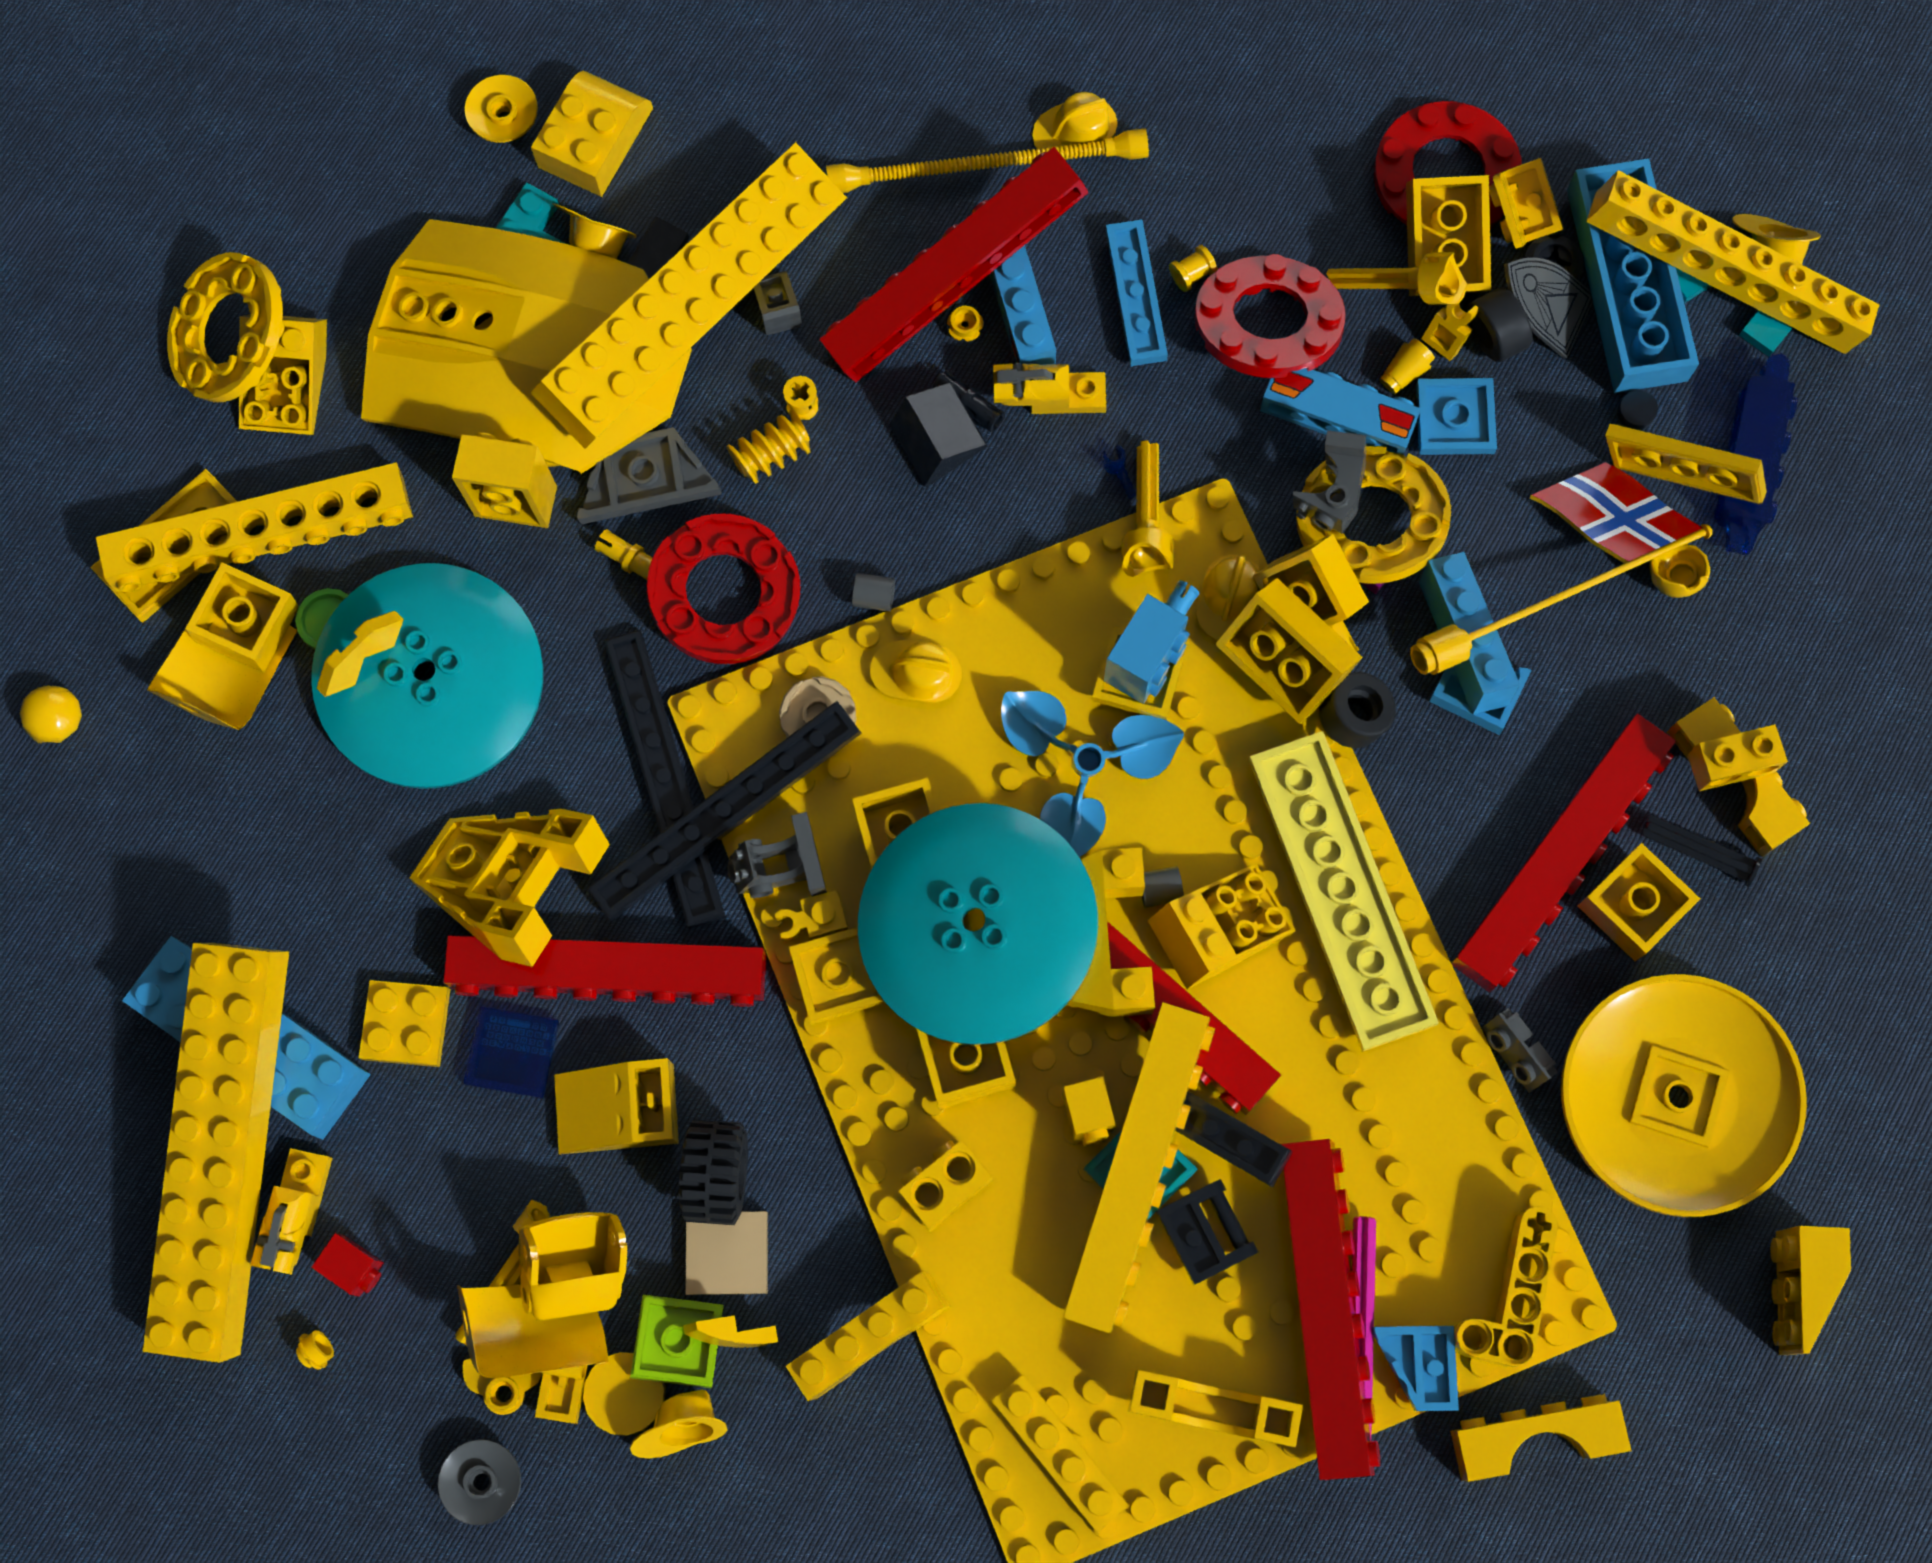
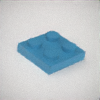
(1456, 416)

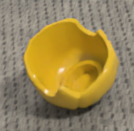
(1680, 571)
(50, 714)

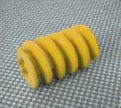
(770, 447)

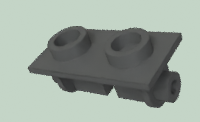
(1529, 1065)

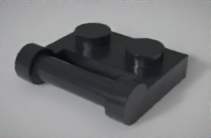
(1195, 1238)

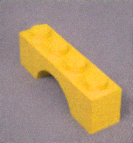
(1770, 812)
(867, 1335)
(1215, 1408)
(1488, 1449)

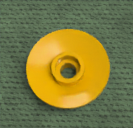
(496, 96)

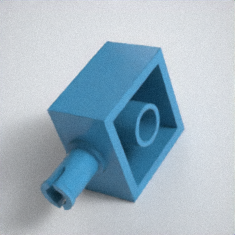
(1150, 643)

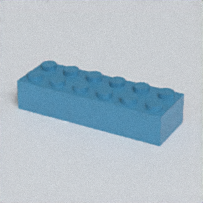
(1632, 294)
(310, 1076)

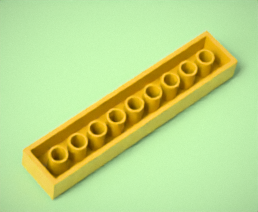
(688, 296)
(216, 1152)

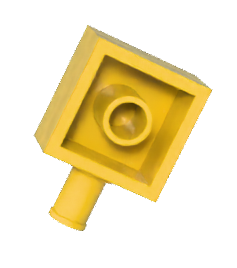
(1321, 580)

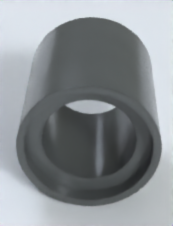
(873, 592)
(1162, 886)

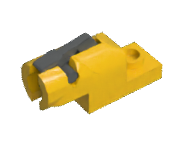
(1049, 388)
(291, 1211)

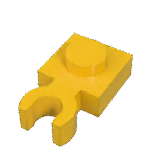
(1449, 330)
(819, 916)

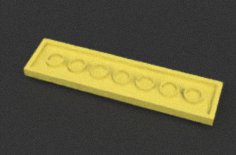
(1343, 891)

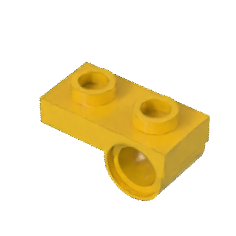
(561, 1394)

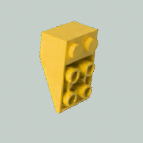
(292, 383)
(1220, 925)
(616, 1107)
(1810, 1276)

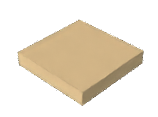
(728, 1256)

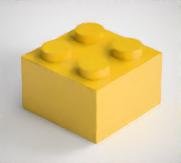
(242, 617)
(1638, 902)

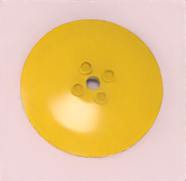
(1740, 1086)

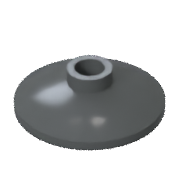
(459, 1488)

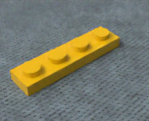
(1060, 1453)

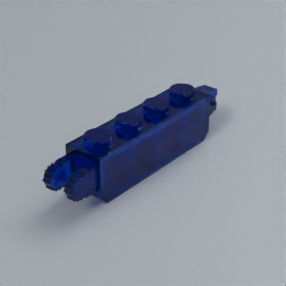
(1759, 434)

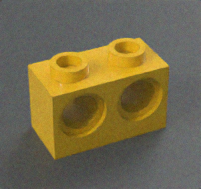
(1737, 757)
(1088, 1111)
(952, 1193)

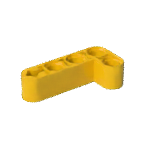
(1515, 1283)

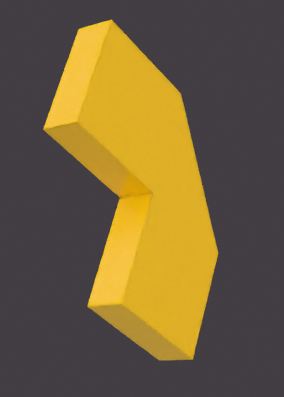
(343, 667)

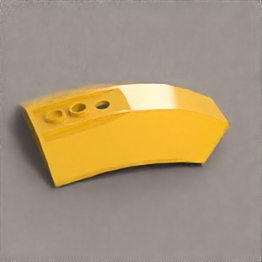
(473, 380)

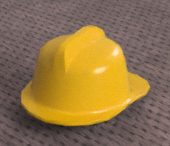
(1077, 120)
(595, 235)
(1777, 235)
(1225, 593)
(916, 671)
(679, 1424)

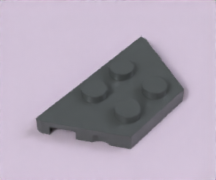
(646, 476)

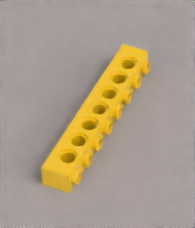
(1732, 262)
(122, 549)

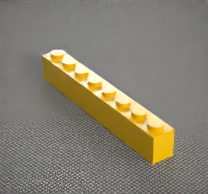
(1137, 1168)

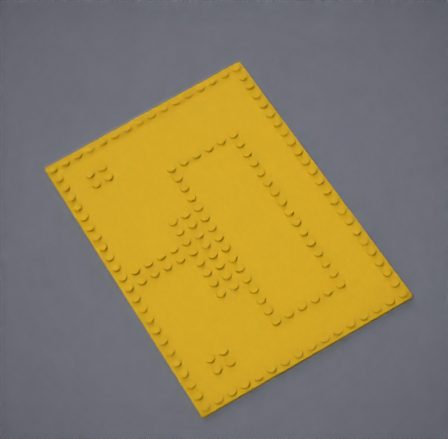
(1419, 1120)

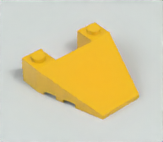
(497, 869)
(1108, 990)

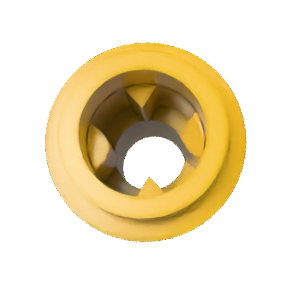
(1407, 365)

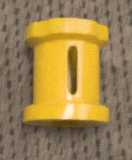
(1192, 268)
(803, 388)

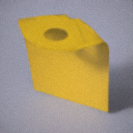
(214, 683)
(513, 1343)

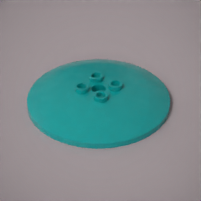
(472, 706)
(1011, 970)

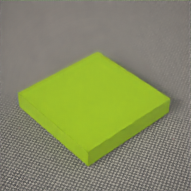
(664, 1350)

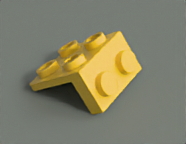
(1526, 203)

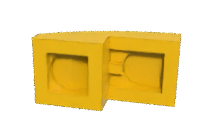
(724, 1333)

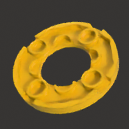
(186, 348)
(1428, 524)

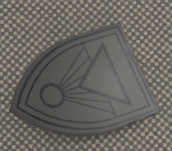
(1551, 300)

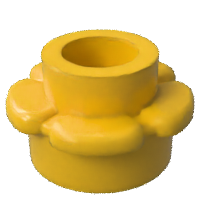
(961, 315)
(314, 1350)

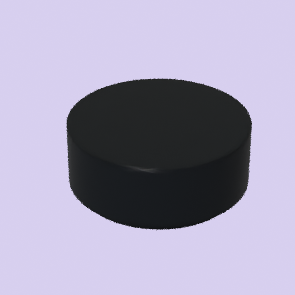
(1637, 410)

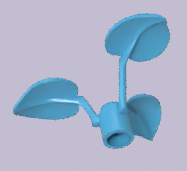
(1141, 741)

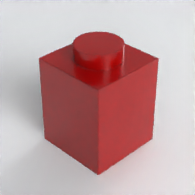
(348, 1265)

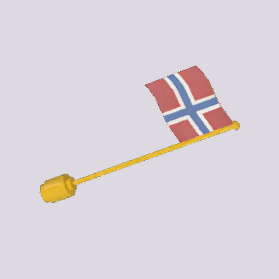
(1611, 514)

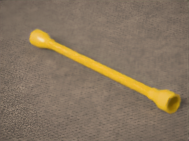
(1127, 145)

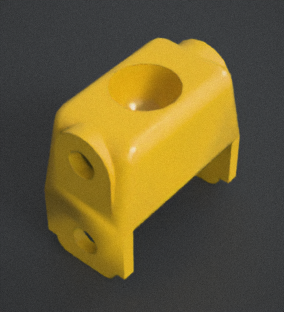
(572, 1264)

